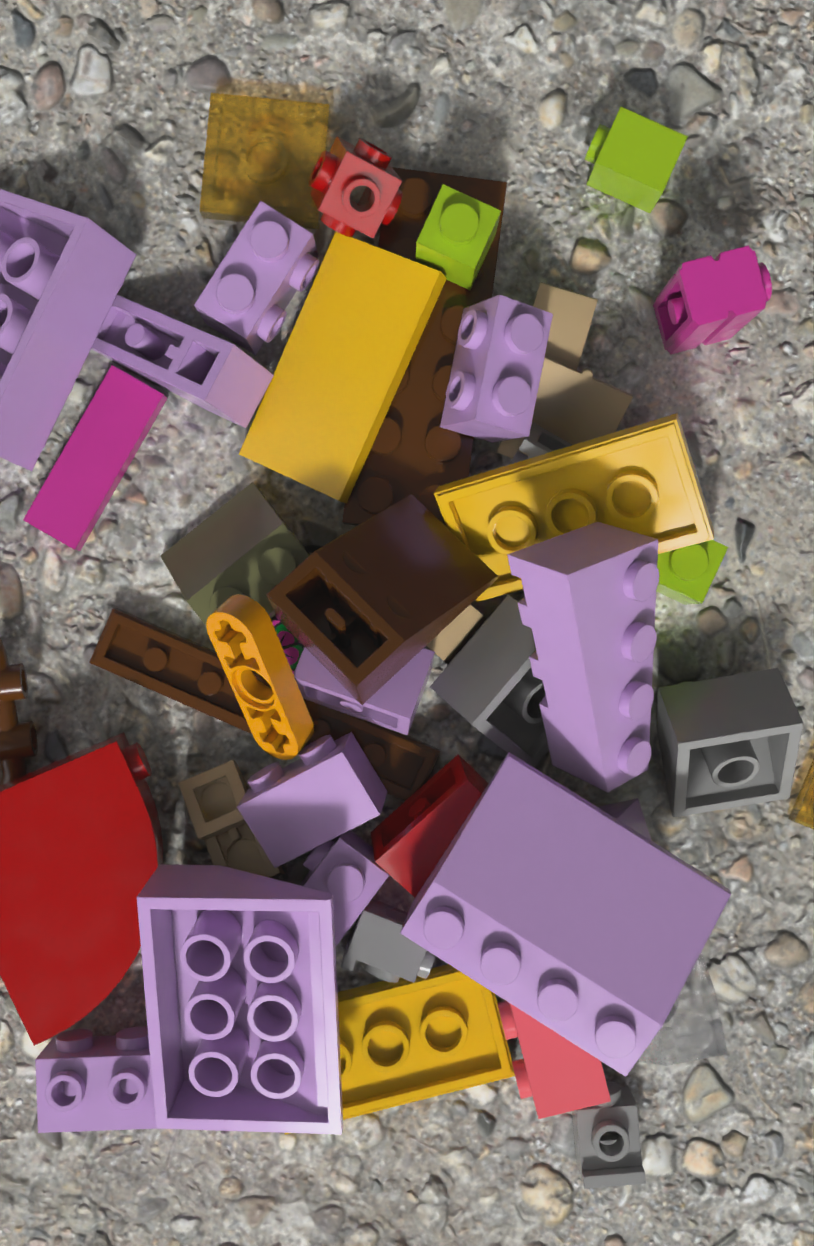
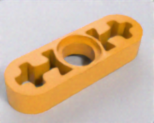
(248, 642)

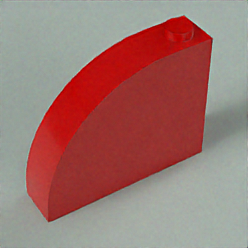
(71, 867)

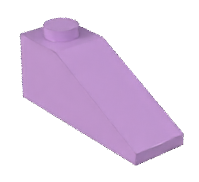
(183, 360)

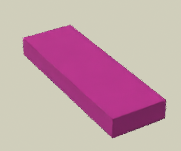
(95, 458)

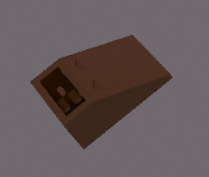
(379, 594)

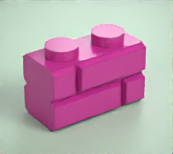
(711, 299)

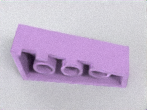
(594, 644)

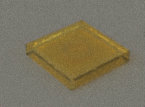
(262, 154)

